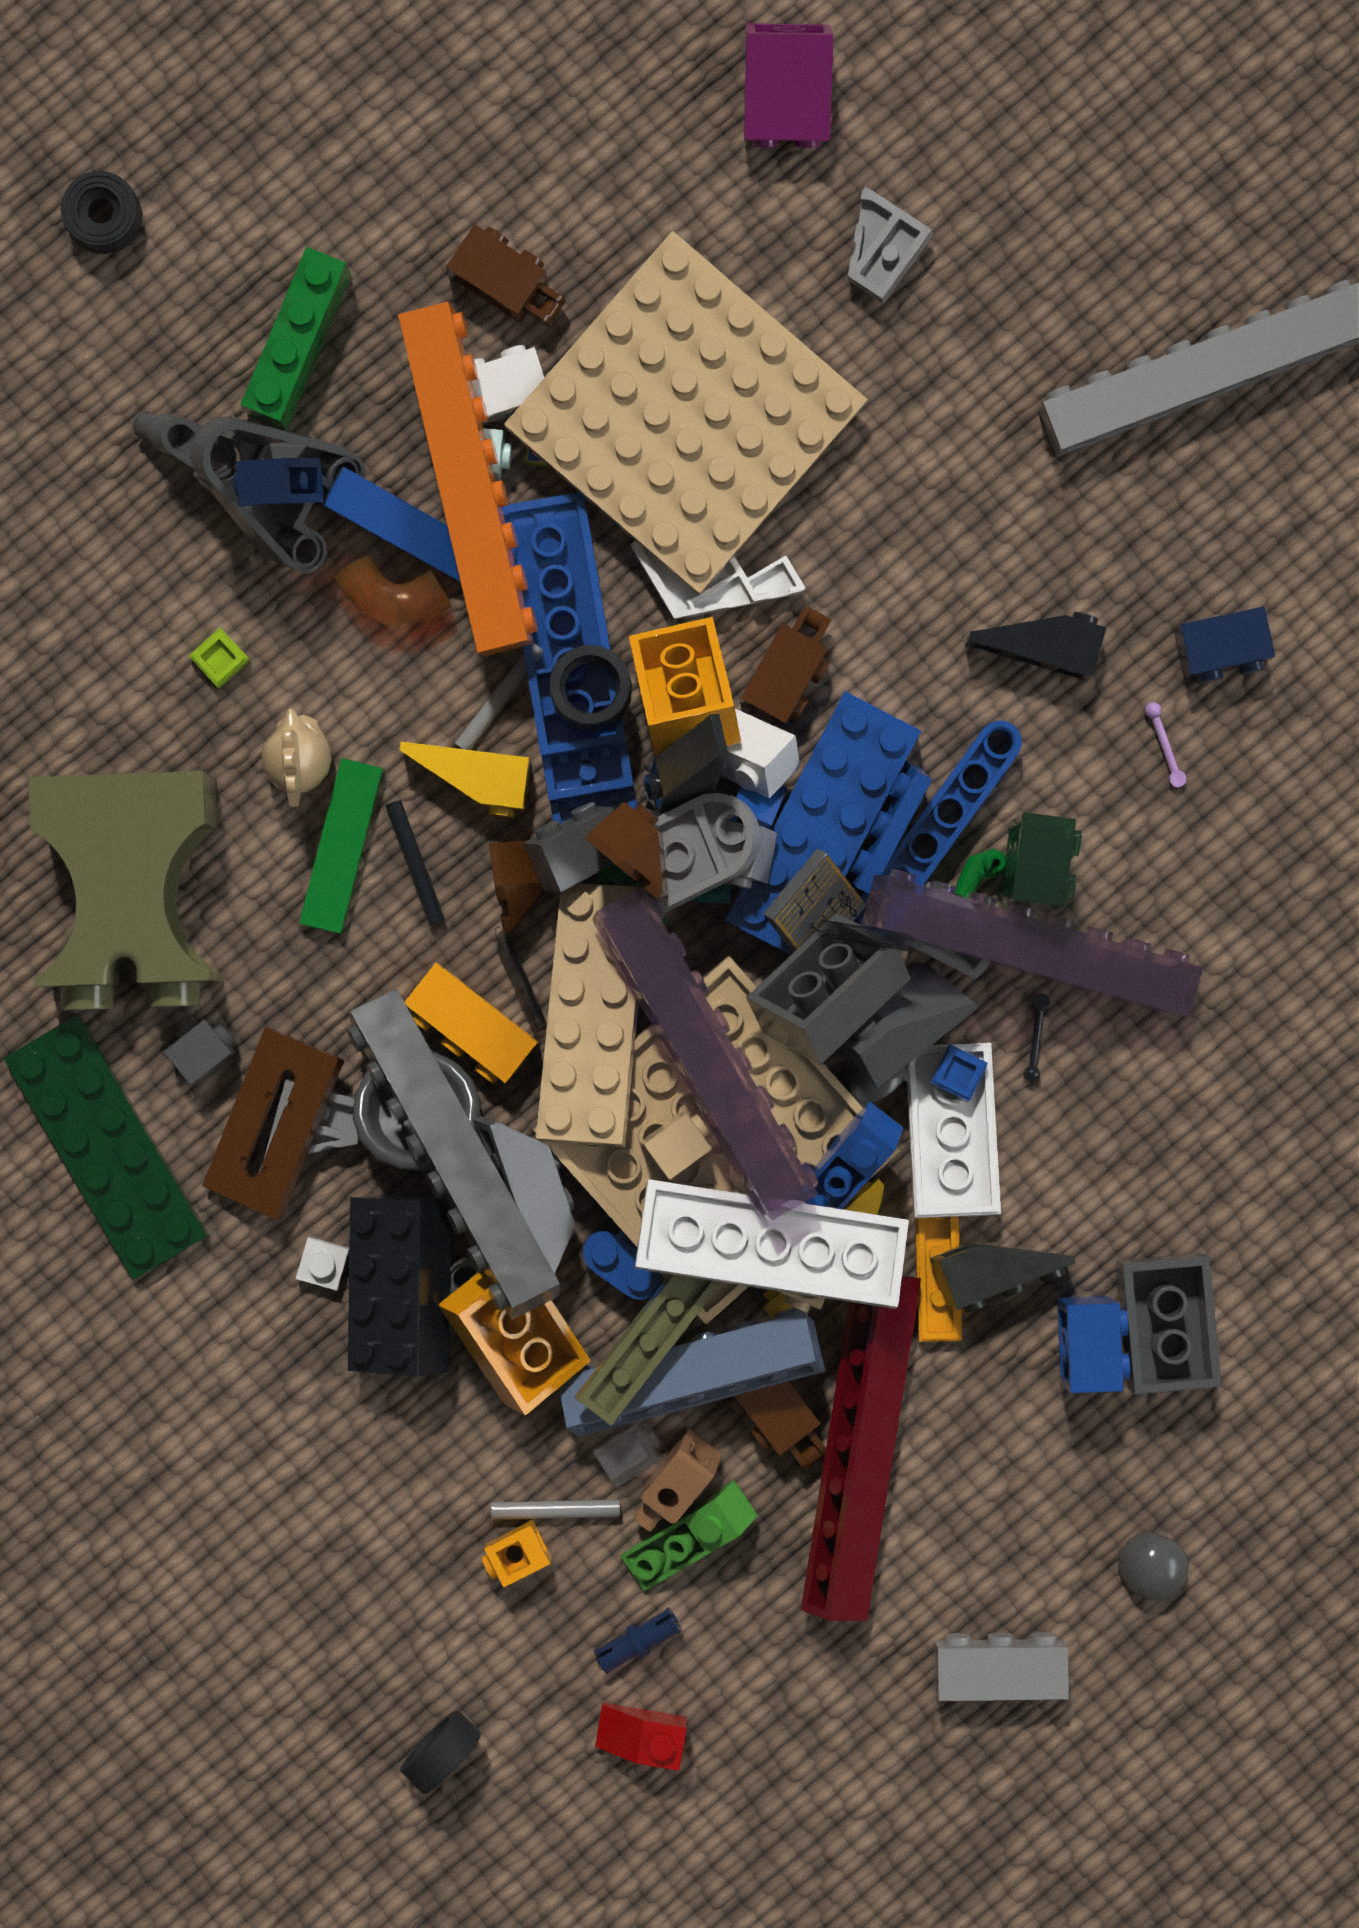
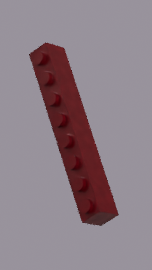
(859, 1457)

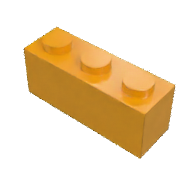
(470, 1024)

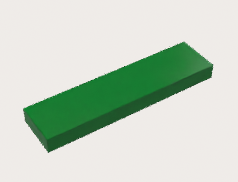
(341, 845)

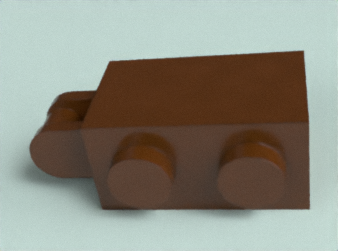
(504, 276)
(788, 669)
(781, 1420)

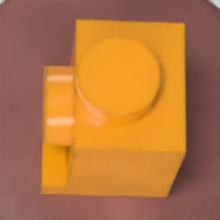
(534, 1554)

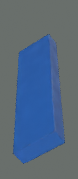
(392, 521)

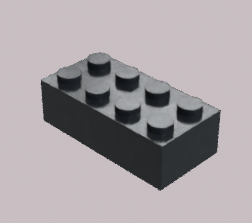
(396, 1284)

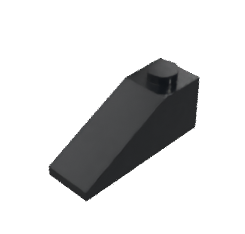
(1054, 643)
(688, 766)

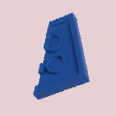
(890, 825)

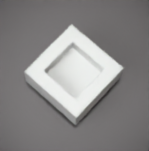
(323, 1263)

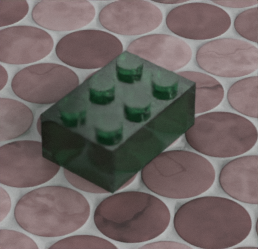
(1040, 861)

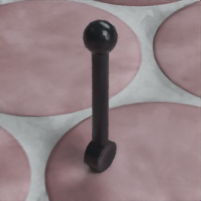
(1040, 1003)

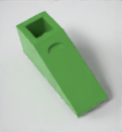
(697, 1533)

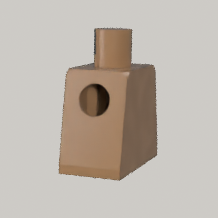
(685, 1471)

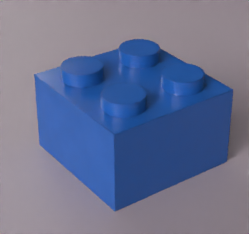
(1091, 1344)

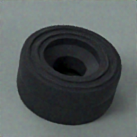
(95, 188)

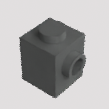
(201, 1049)

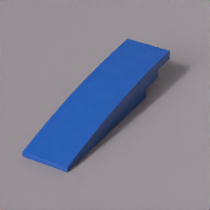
(569, 613)

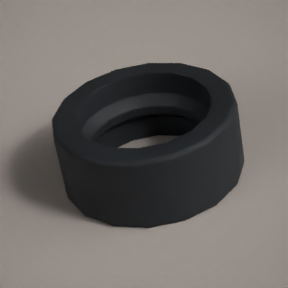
(594, 655)
(440, 1752)

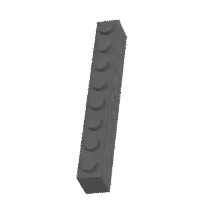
(453, 1154)

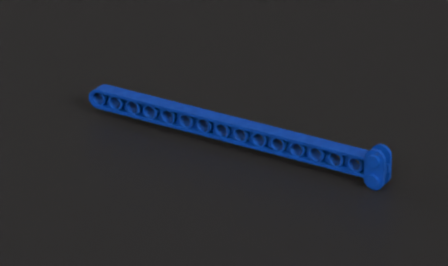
(613, 1253)

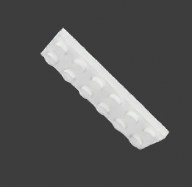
(802, 1252)

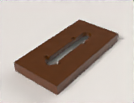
(314, 1082)

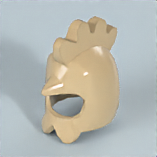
(296, 756)

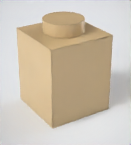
(678, 1143)

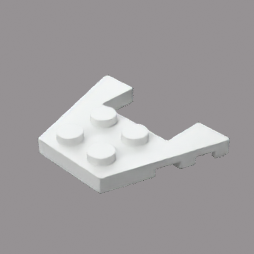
(726, 591)

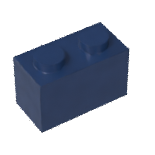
(278, 481)
(1224, 644)

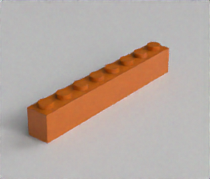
(466, 478)

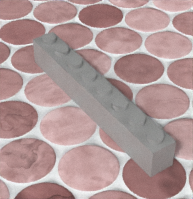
(1203, 370)

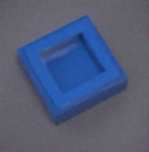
(958, 1073)

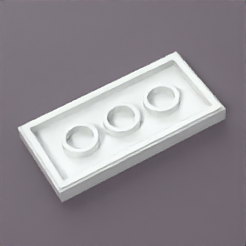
(952, 1141)

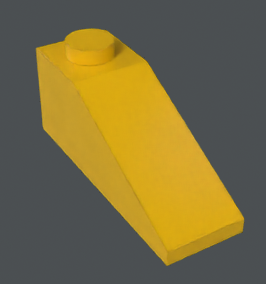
(484, 777)

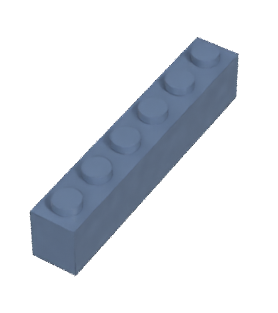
(710, 1370)

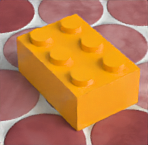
(683, 681)
(518, 1356)

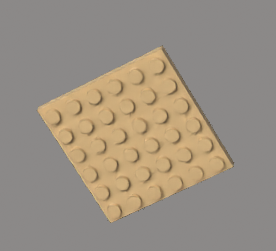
(685, 413)
(803, 1098)

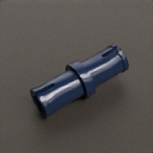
(637, 1640)

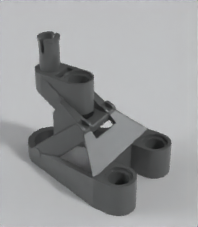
(271, 528)

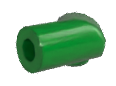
(978, 869)

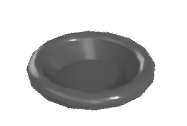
(386, 1138)

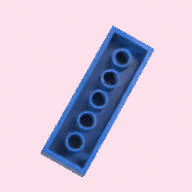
(830, 805)

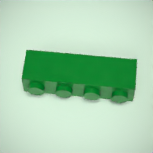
(296, 338)

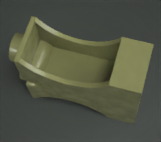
(125, 856)

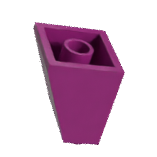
(788, 83)

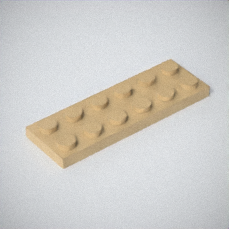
(587, 1029)

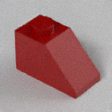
(642, 1735)

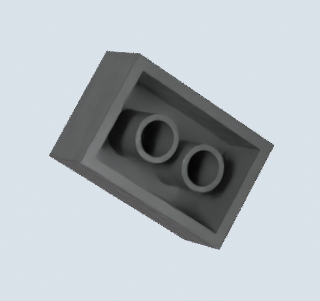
(827, 991)
(1169, 1323)

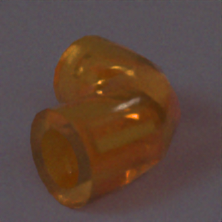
(388, 601)

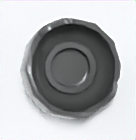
(865, 1091)
(1153, 1566)

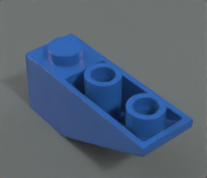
(855, 1157)

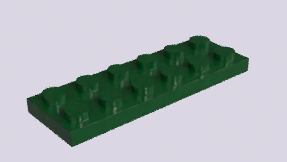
(106, 1146)

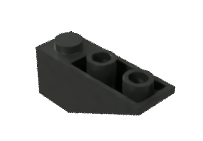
(981, 1271)

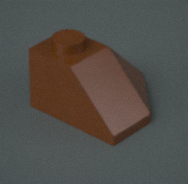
(634, 846)
(514, 882)

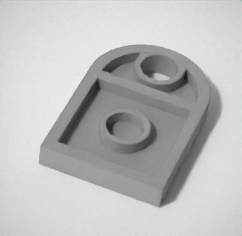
(698, 847)

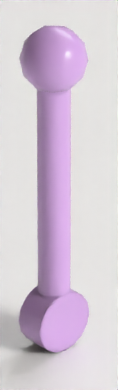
(1176, 778)

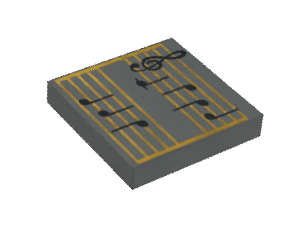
(812, 896)

